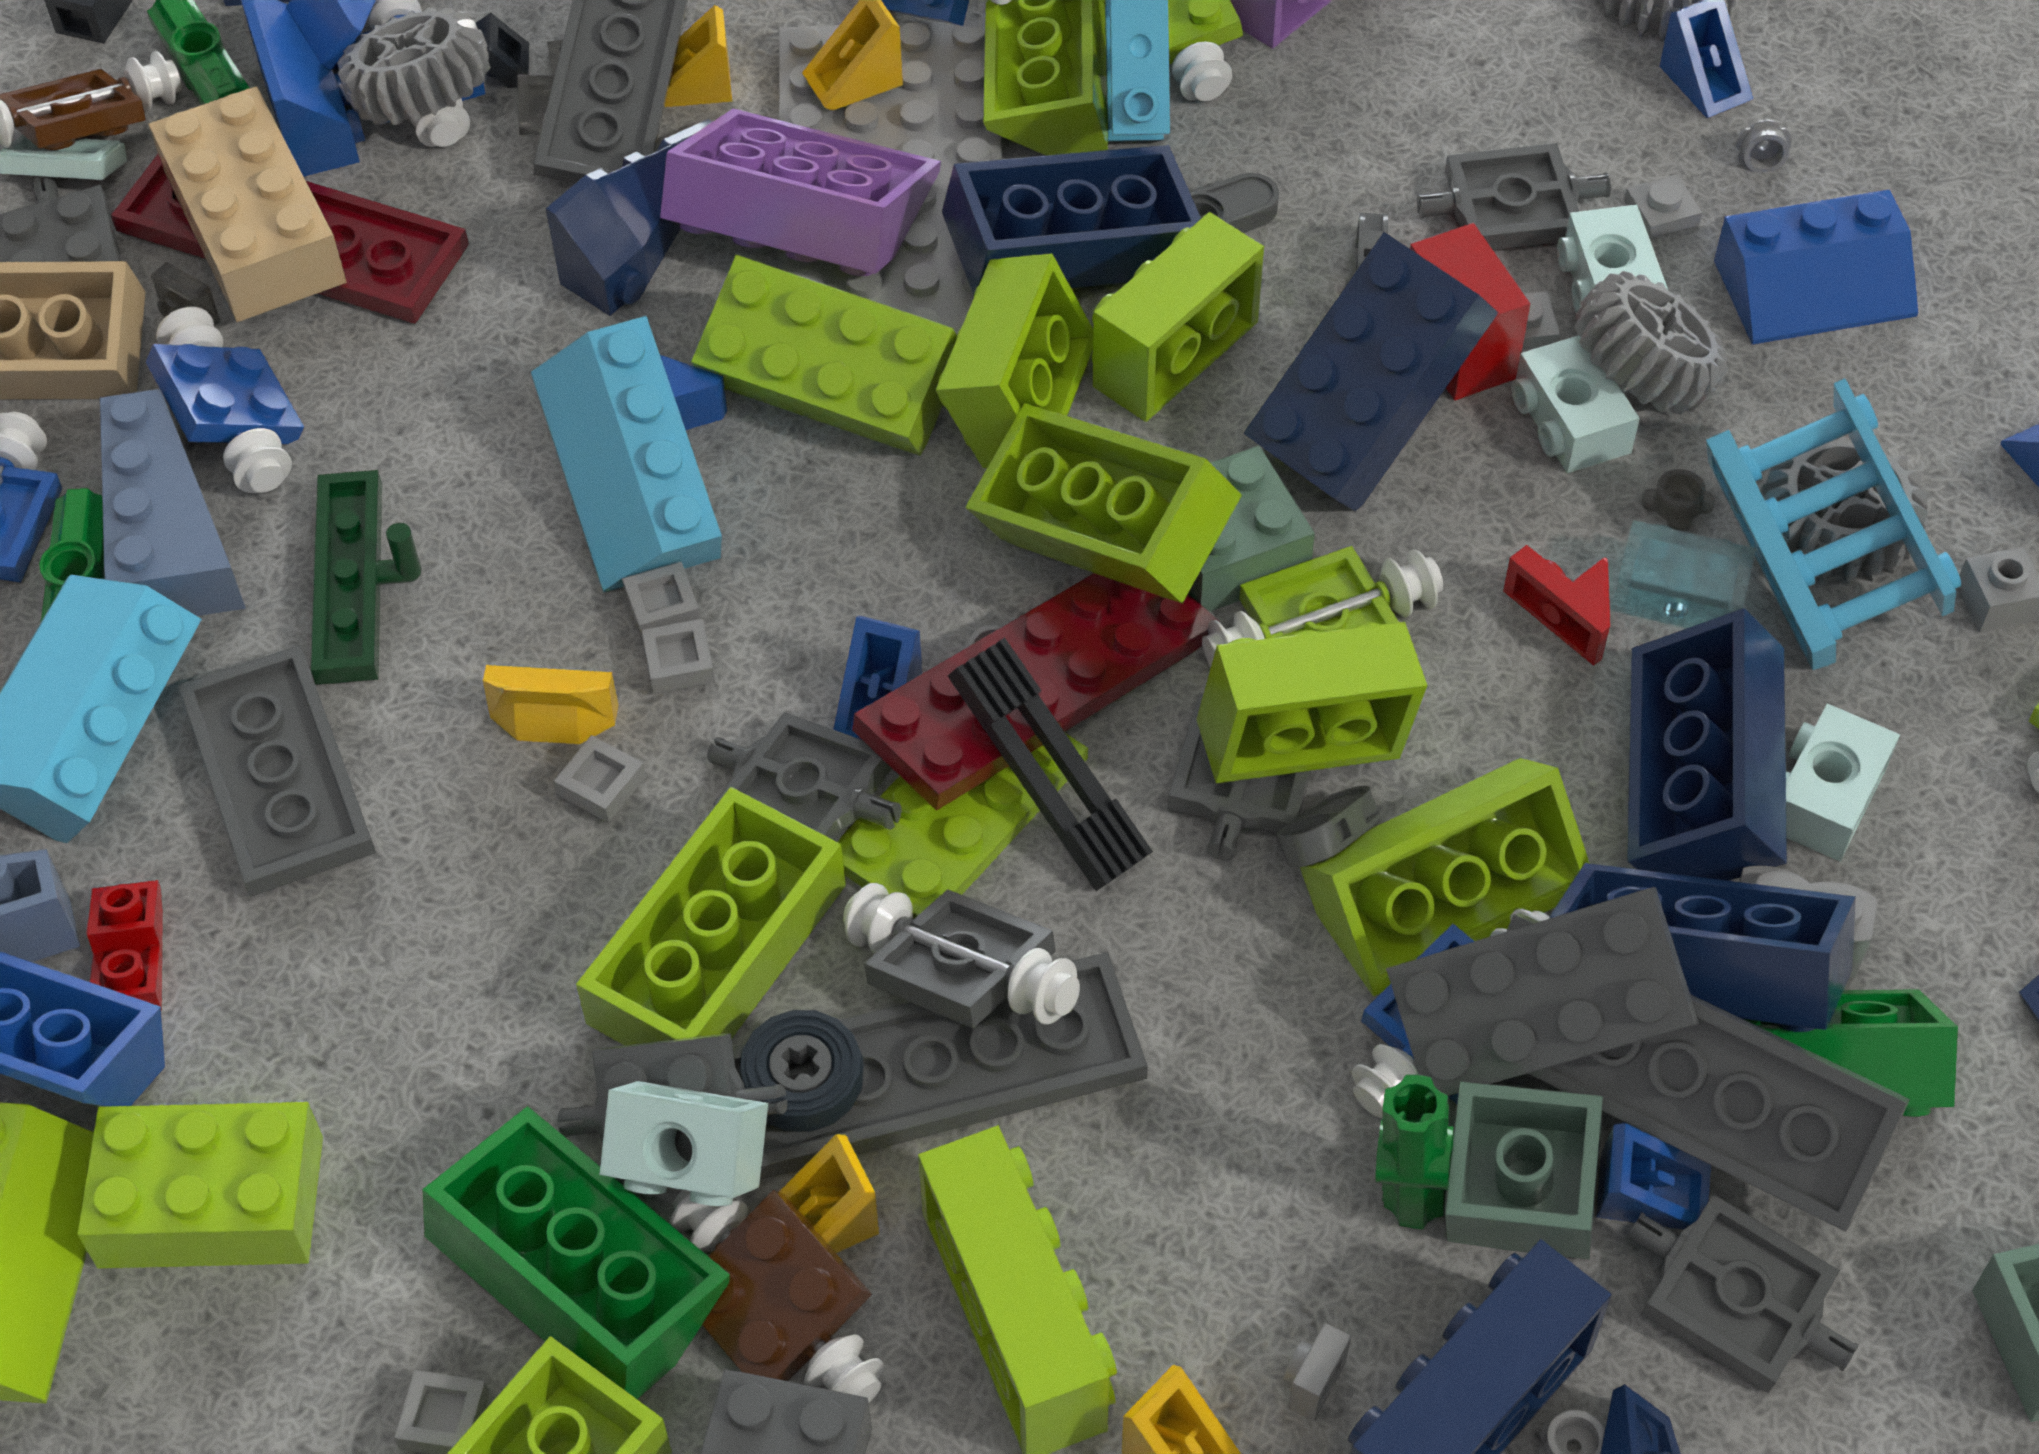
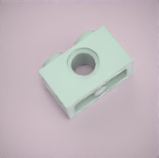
(1604, 244)
(1574, 405)
(1849, 755)
(723, 1134)

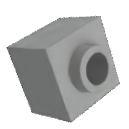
(2000, 589)

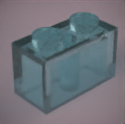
(1681, 576)

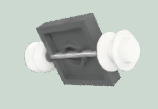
(960, 956)

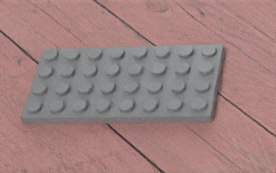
(931, 116)

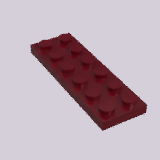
(387, 254)
(1080, 651)

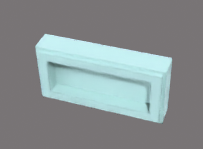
(82, 160)

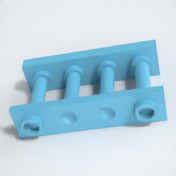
(1137, 69)
(1794, 572)

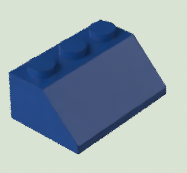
(302, 91)
(1818, 266)
(76, 1035)

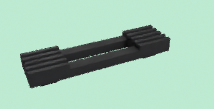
(997, 685)

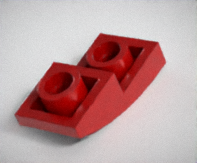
(127, 939)

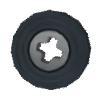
(796, 1038)

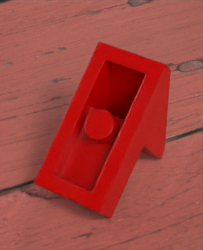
(1571, 610)

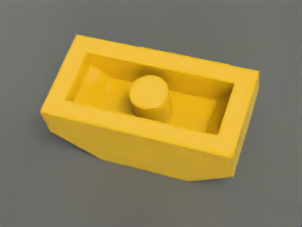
(550, 702)

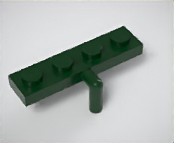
(350, 575)

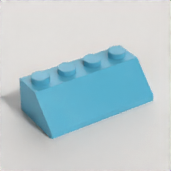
(626, 454)
(84, 698)

